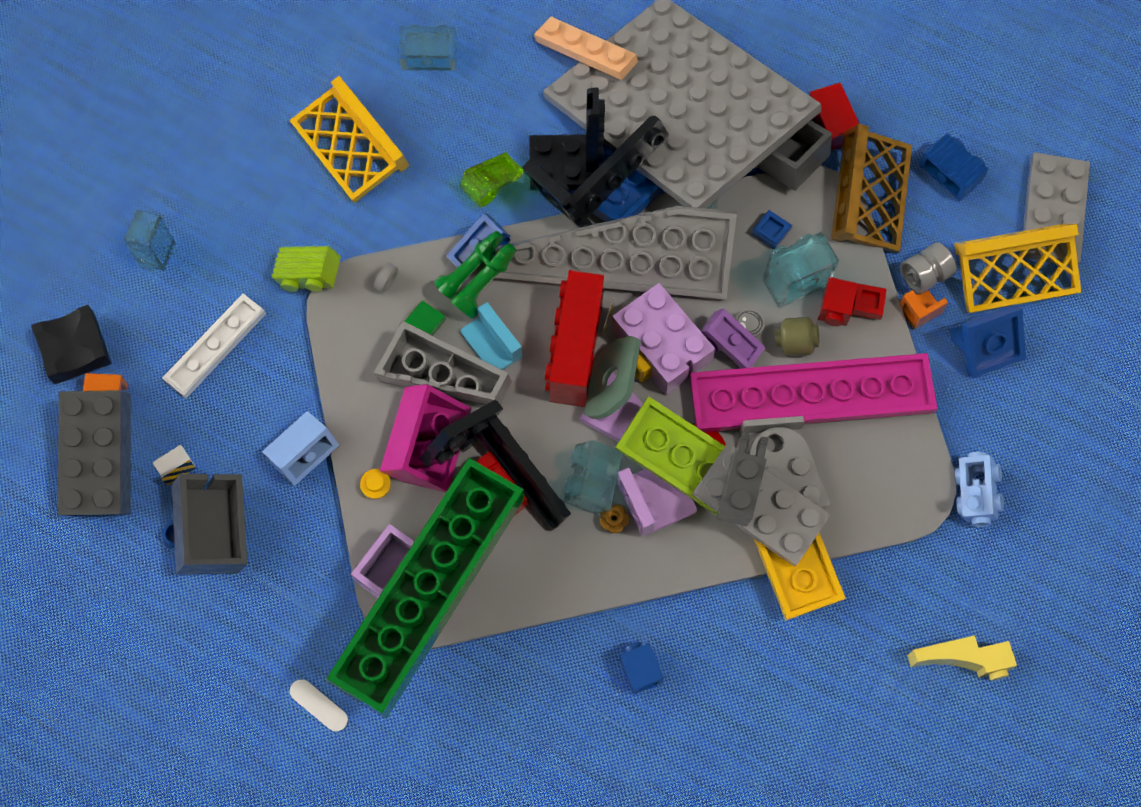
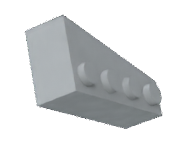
(423, 359)

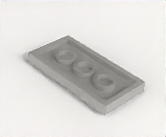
(1056, 197)
(782, 516)

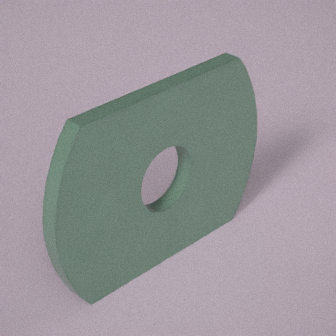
(605, 399)

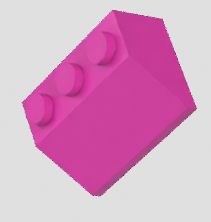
(417, 423)

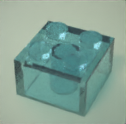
(799, 268)

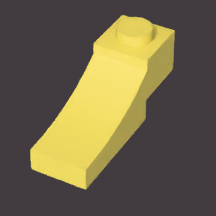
(986, 661)

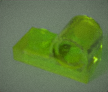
(486, 178)

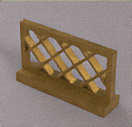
(852, 181)

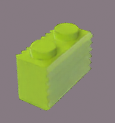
(306, 268)

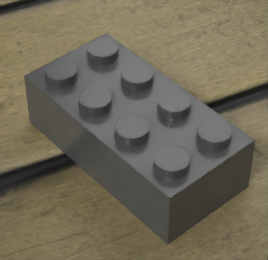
(94, 453)

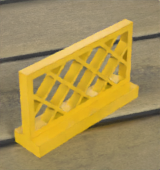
(371, 131)
(1013, 242)

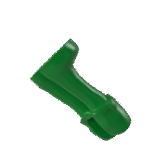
(466, 299)

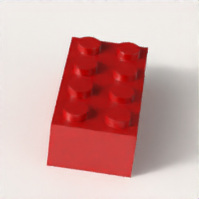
(574, 338)

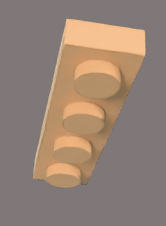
(586, 48)

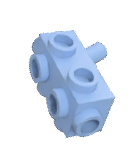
(978, 499)

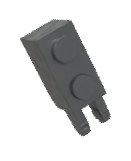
(742, 482)

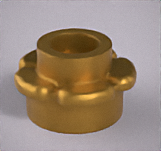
(614, 526)

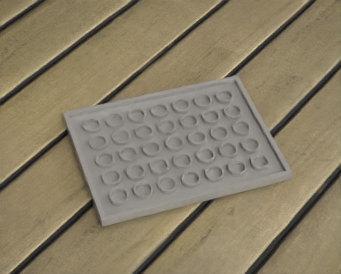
(708, 93)

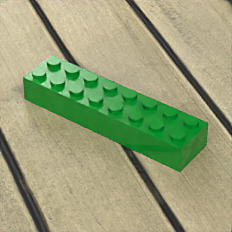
(426, 588)

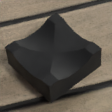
(71, 345)

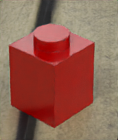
(837, 302)

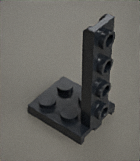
(573, 156)
(604, 180)
(497, 439)

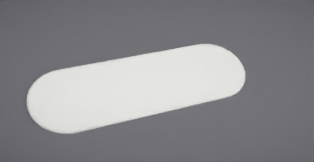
(318, 705)

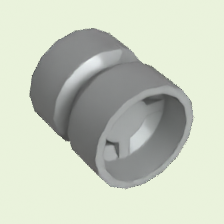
(928, 268)

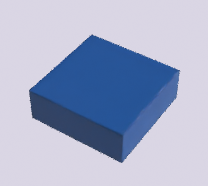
(771, 229)

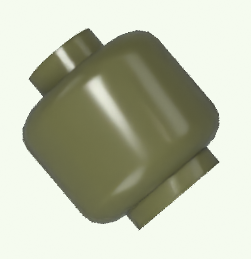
(797, 336)

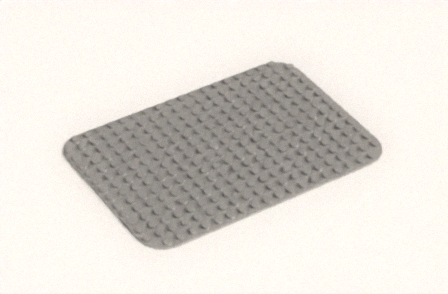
(882, 475)

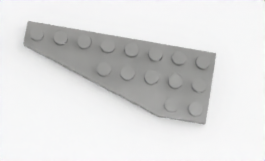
(673, 246)

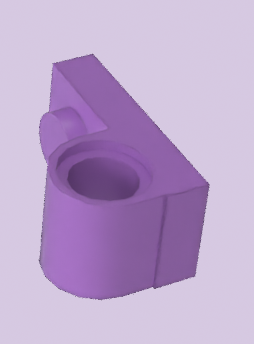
(732, 338)

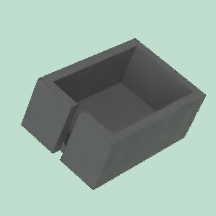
(798, 156)
(209, 524)

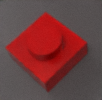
(869, 301)

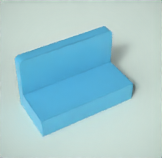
(492, 339)

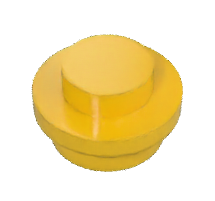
(375, 484)

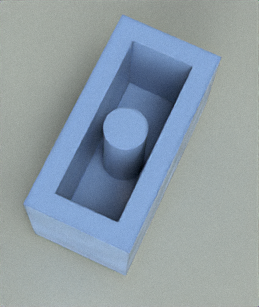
(300, 448)

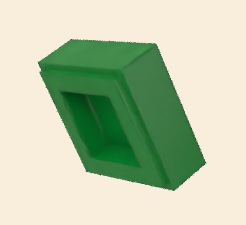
(426, 318)

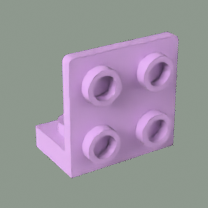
(653, 501)

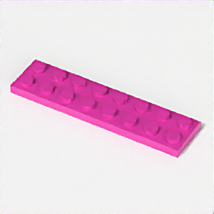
(814, 390)

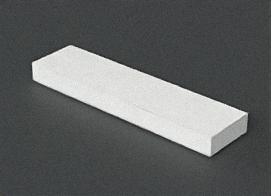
(214, 345)

